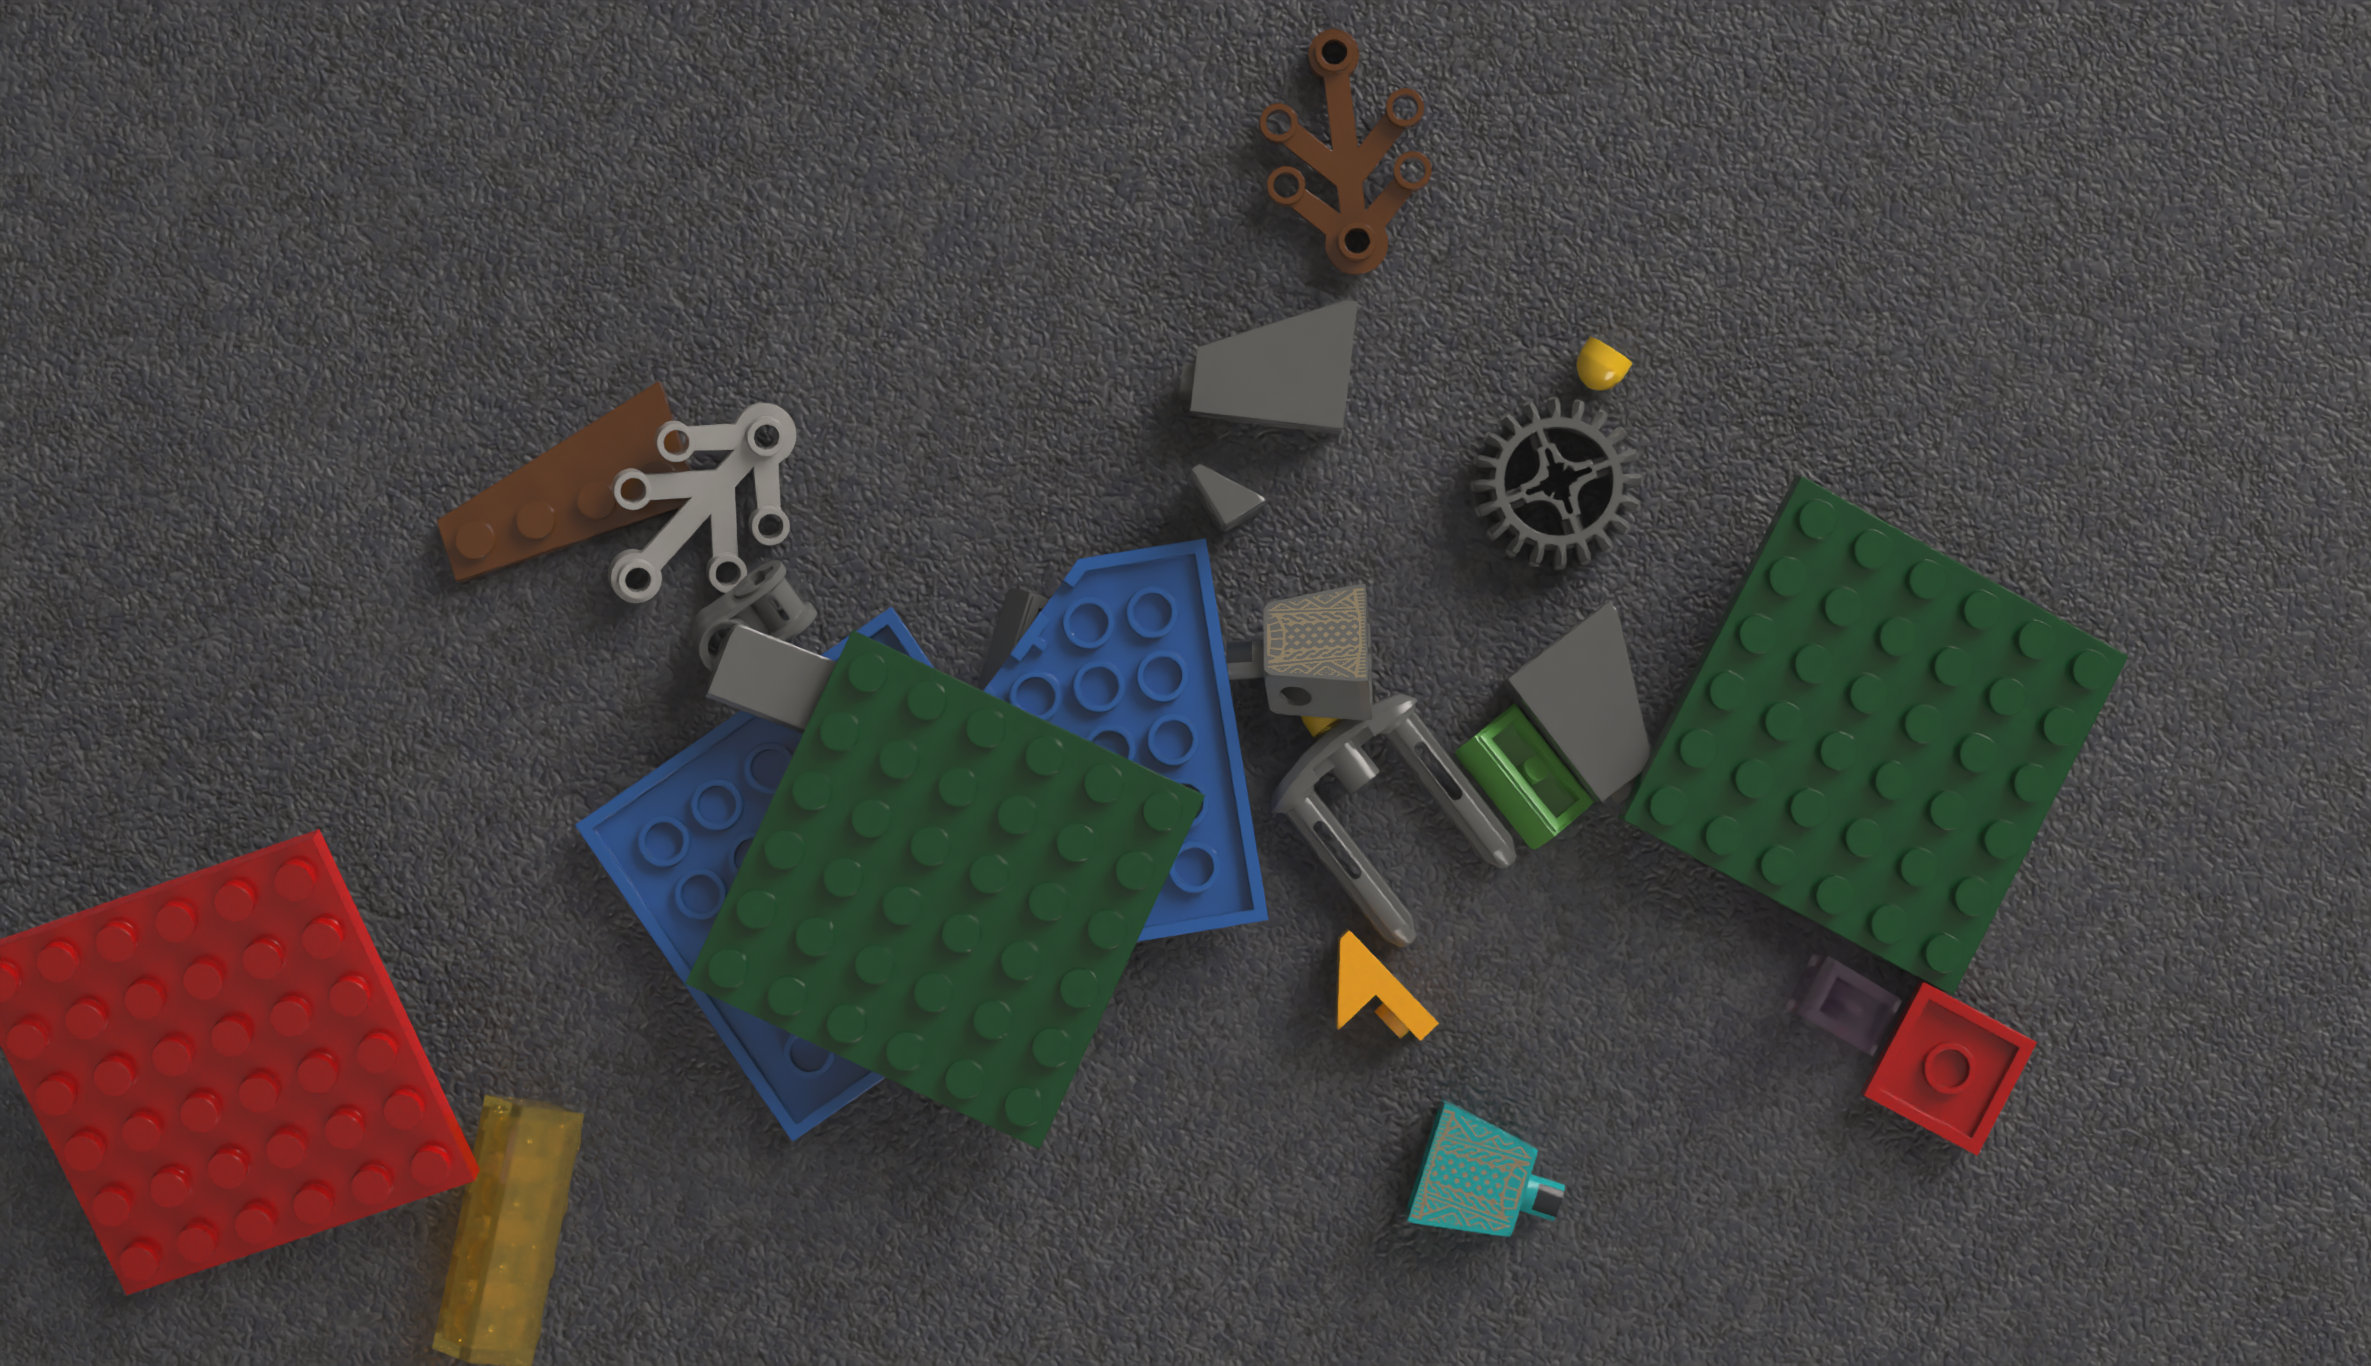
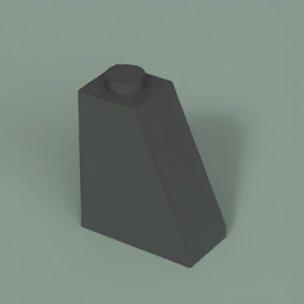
(1278, 373)
(1588, 705)

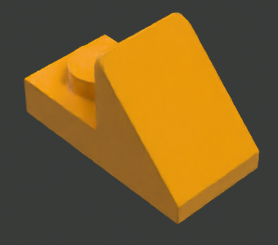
(1364, 976)

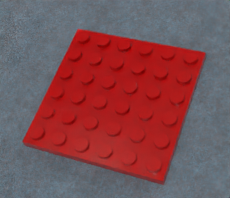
(225, 1064)

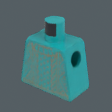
(1478, 1177)

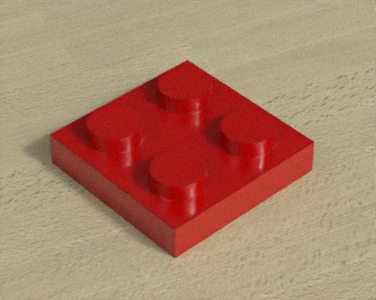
(1948, 1067)

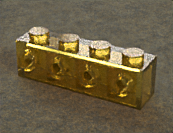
(508, 1232)

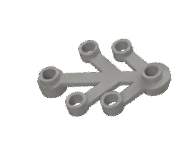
(708, 495)

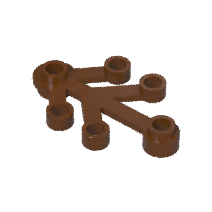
(1346, 163)

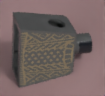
(1312, 655)

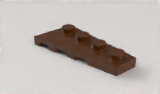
(566, 492)

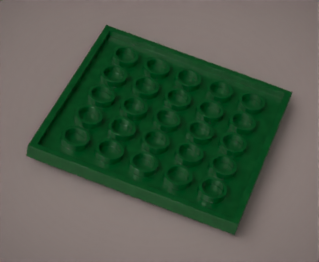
(1873, 735)
(945, 889)

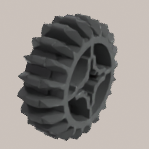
(1545, 455)

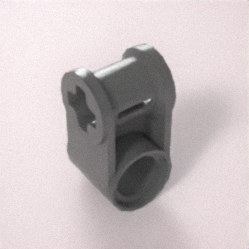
(751, 607)

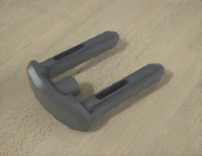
(1342, 753)

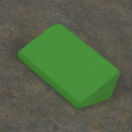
(1524, 777)

